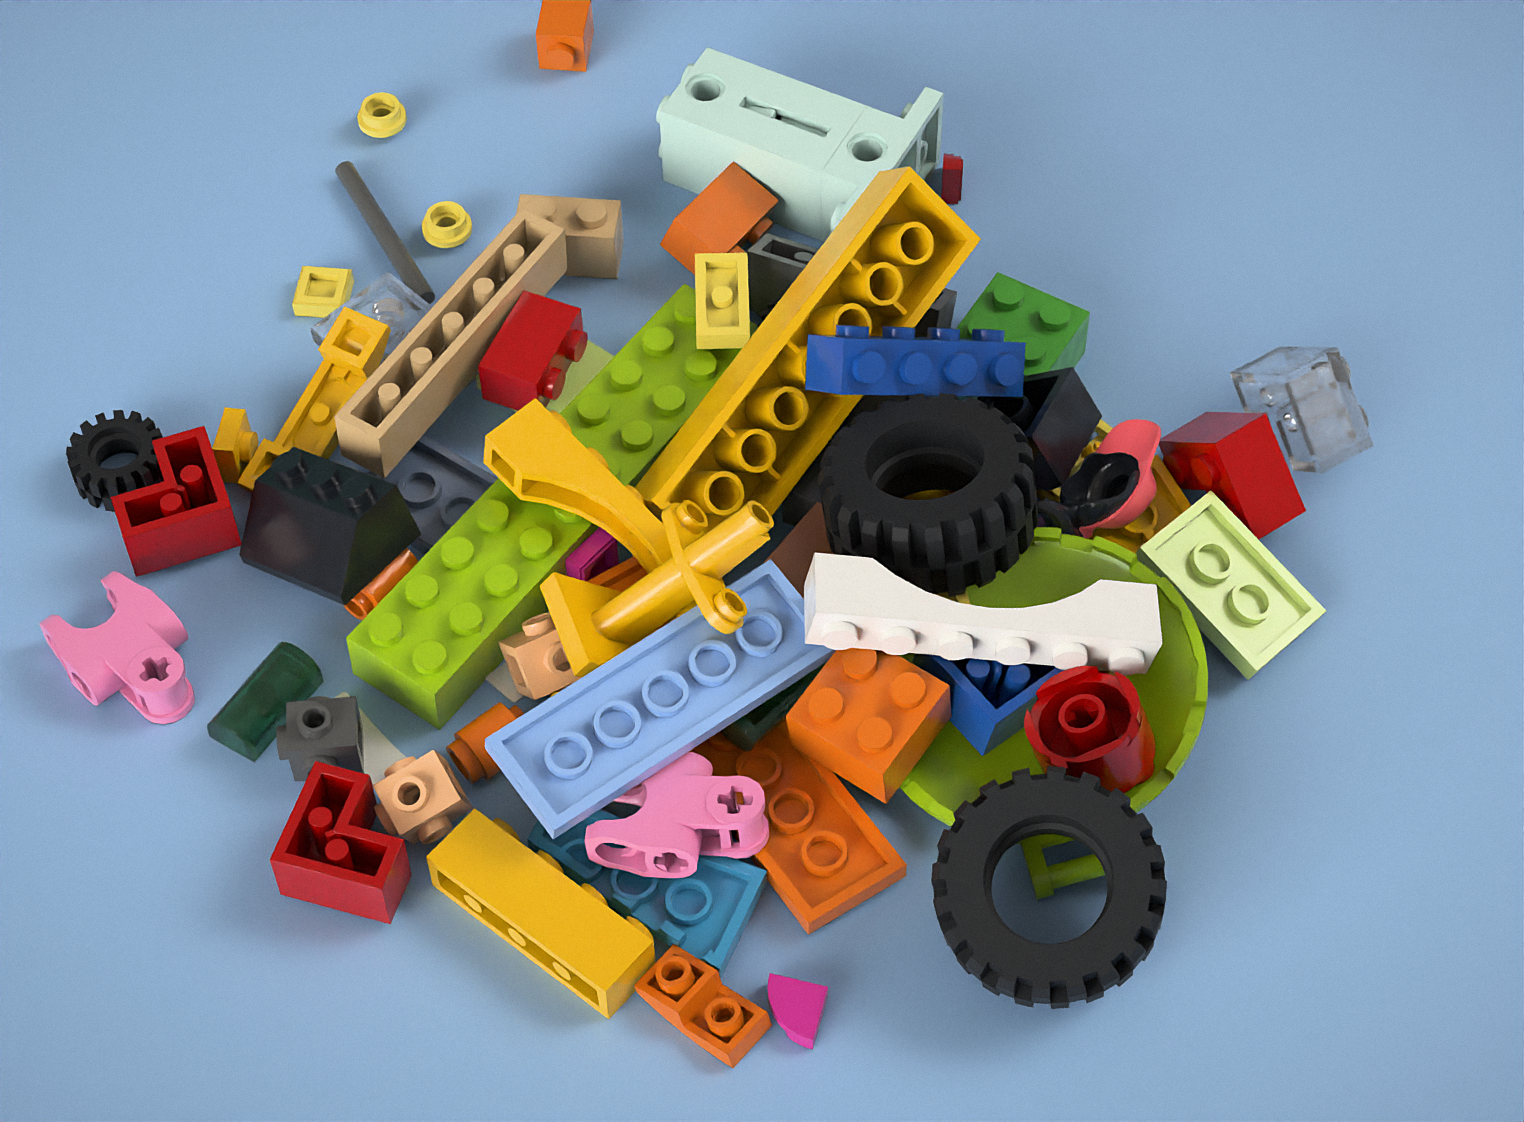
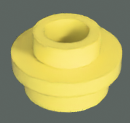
(381, 115)
(446, 225)

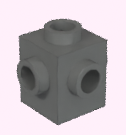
(321, 732)

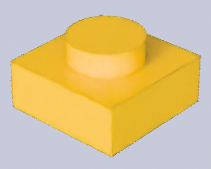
(234, 444)

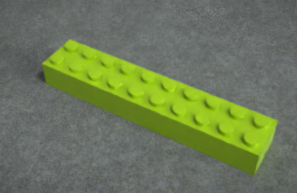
(483, 577)

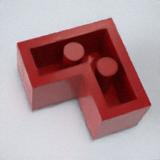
(1239, 463)
(183, 514)
(331, 852)

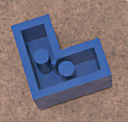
(987, 695)

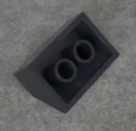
(324, 525)

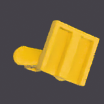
(604, 622)

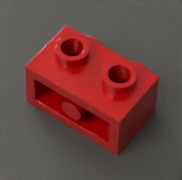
(532, 352)

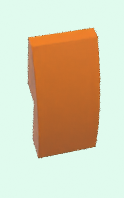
(701, 1007)

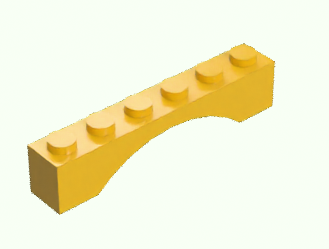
(550, 466)

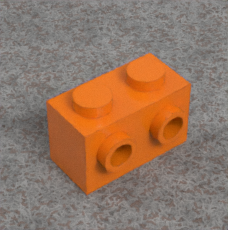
(721, 218)

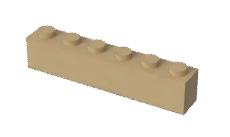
(448, 344)

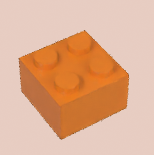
(869, 718)

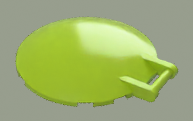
(1170, 692)

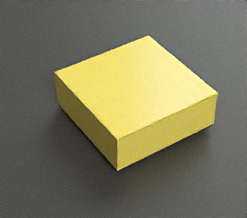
(321, 290)

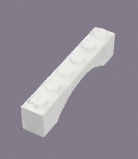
(869, 607)

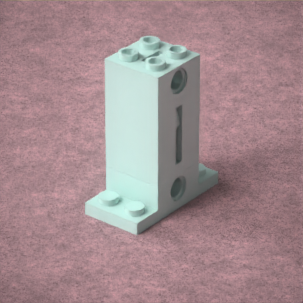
(791, 138)

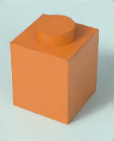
(564, 34)

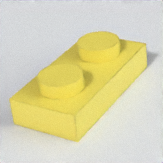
(722, 300)

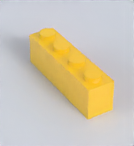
(542, 911)

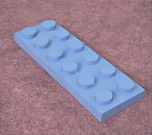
(655, 703)

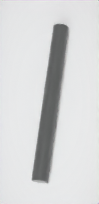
(383, 231)

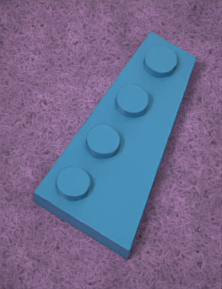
(694, 912)

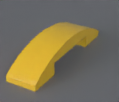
(350, 357)

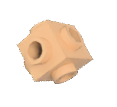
(537, 658)
(420, 798)

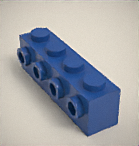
(915, 365)

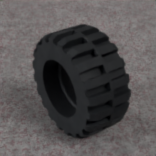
(921, 448)
(1067, 808)

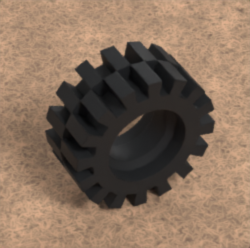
(106, 440)

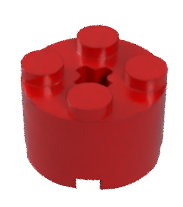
(1092, 726)

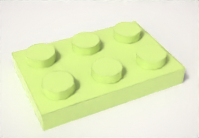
(1231, 584)

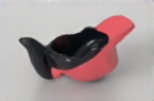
(1110, 485)

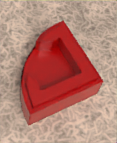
(952, 178)

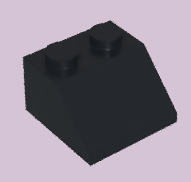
(1056, 420)

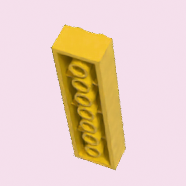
(758, 421)

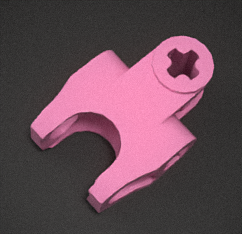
(127, 653)
(681, 817)

